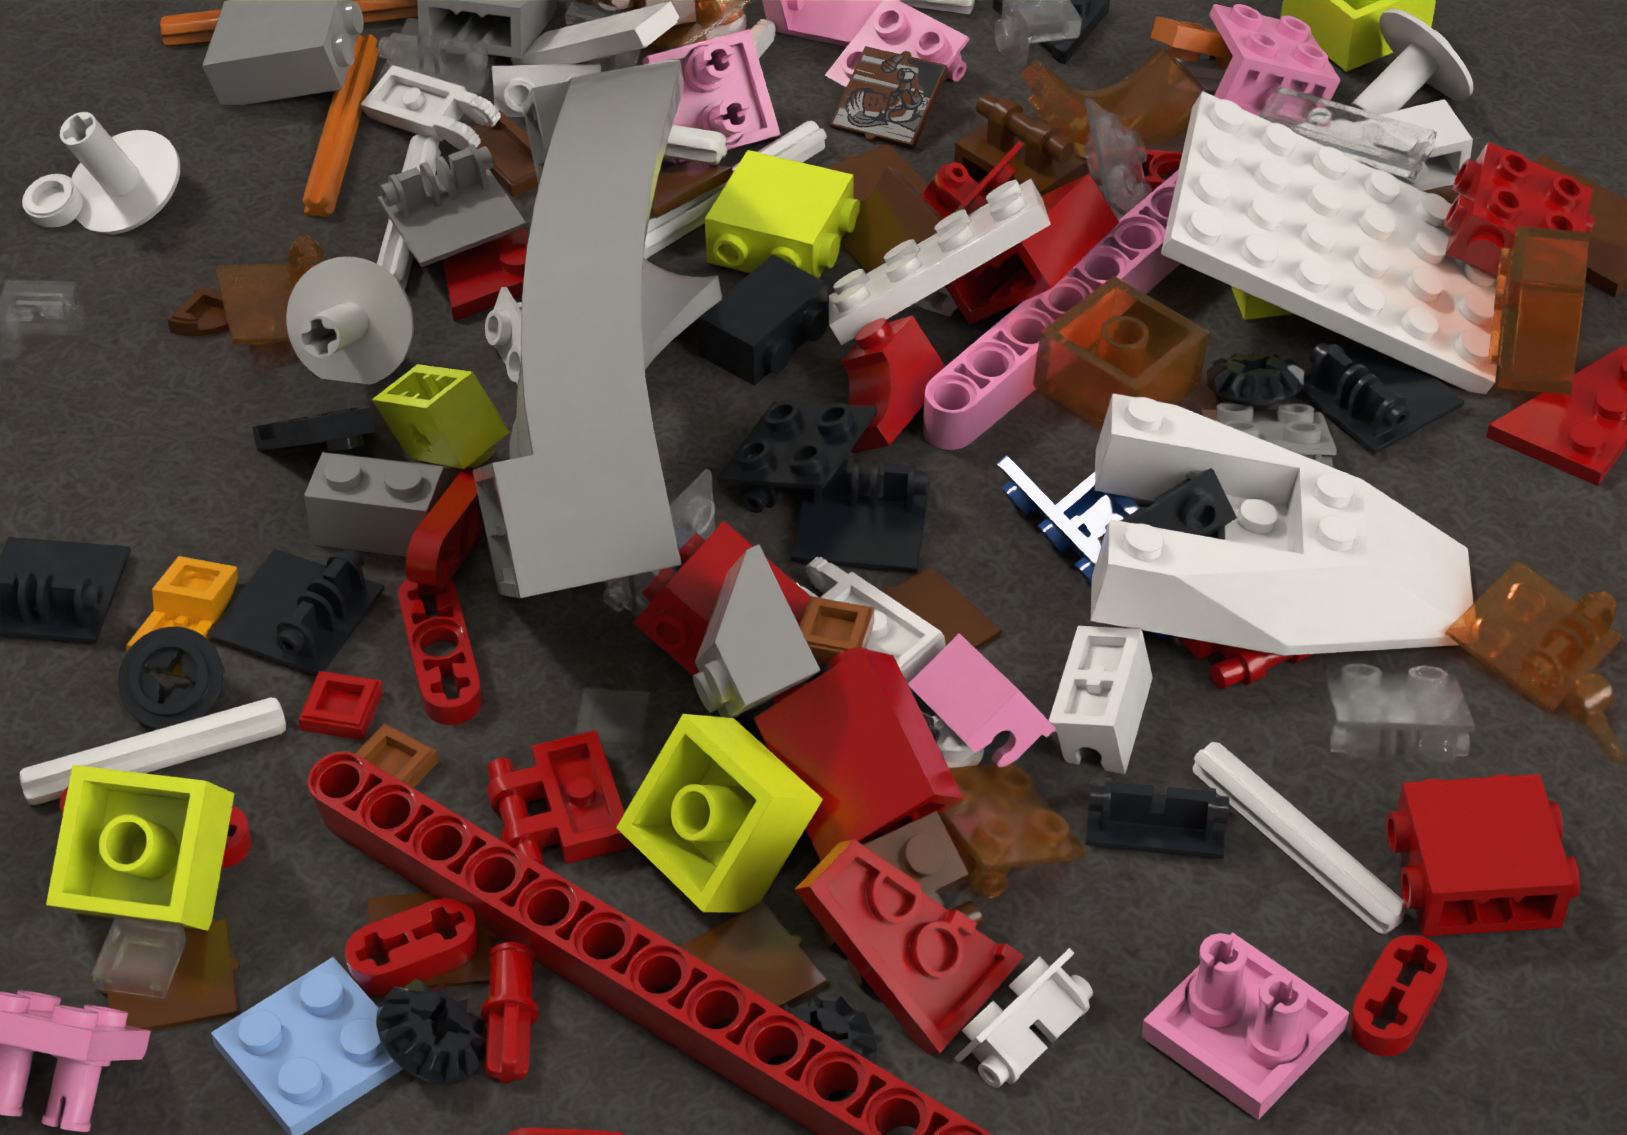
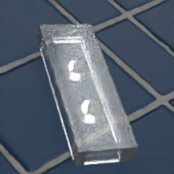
(1358, 134)

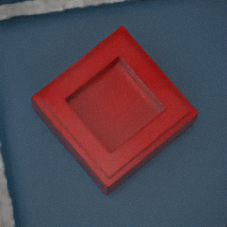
(341, 705)

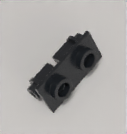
(1190, 507)
(1171, 823)

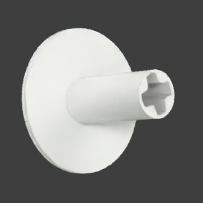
(1421, 59)
(119, 176)
(350, 320)

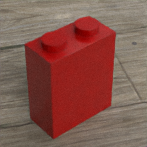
(1035, 265)
(860, 748)

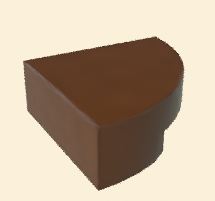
(199, 312)

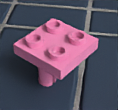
(723, 90)
(1244, 1024)
(75, 1036)

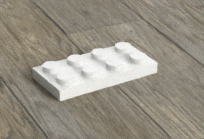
(922, 268)

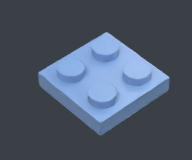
(308, 1048)

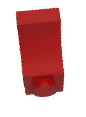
(889, 372)

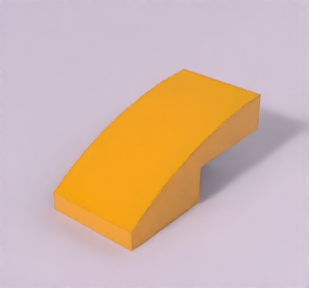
(191, 597)

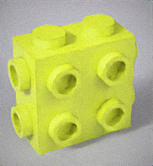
(781, 212)

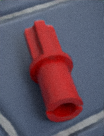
(509, 1011)

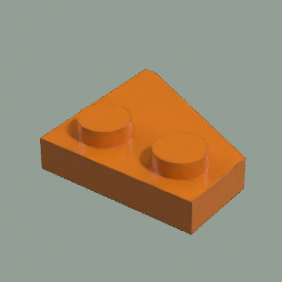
(1190, 39)

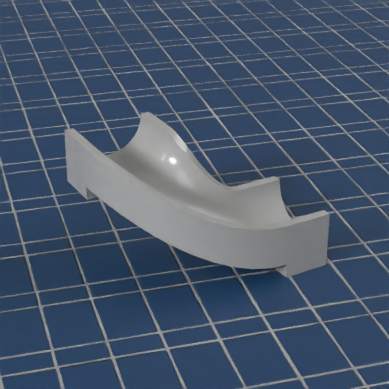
(584, 461)

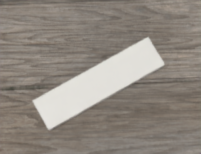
(601, 37)

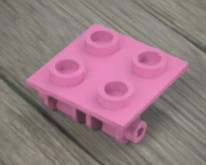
(899, 29)

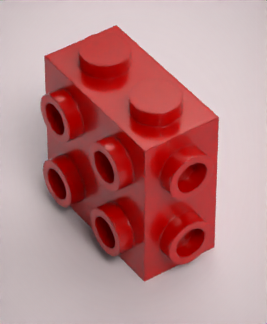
(1508, 192)
(686, 598)
(1482, 855)

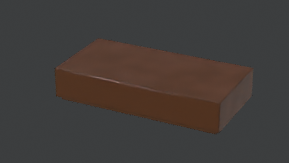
(510, 153)

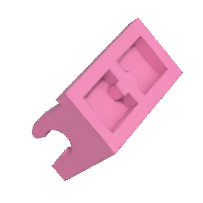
(979, 701)

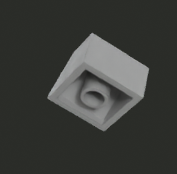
(371, 501)
(750, 642)

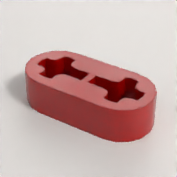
(412, 946)
(1412, 1001)

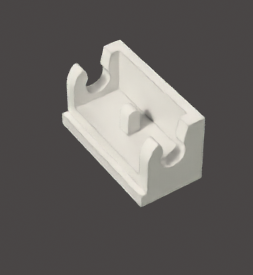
(1102, 695)

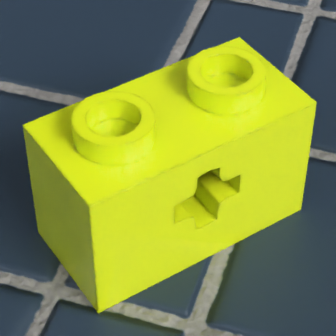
(442, 416)

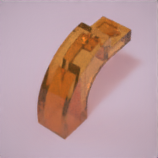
(1150, 100)

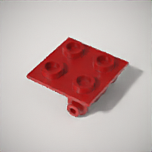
(956, 190)

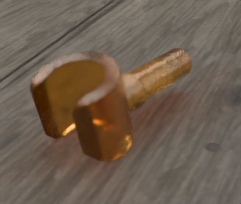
(1587, 703)

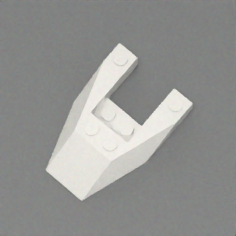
(1299, 571)

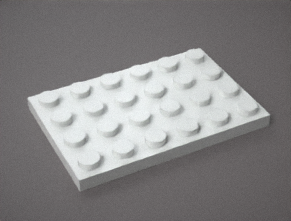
(1329, 243)

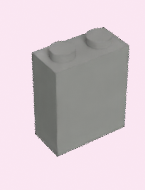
(496, 25)
(281, 48)

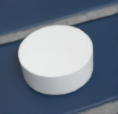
(52, 201)

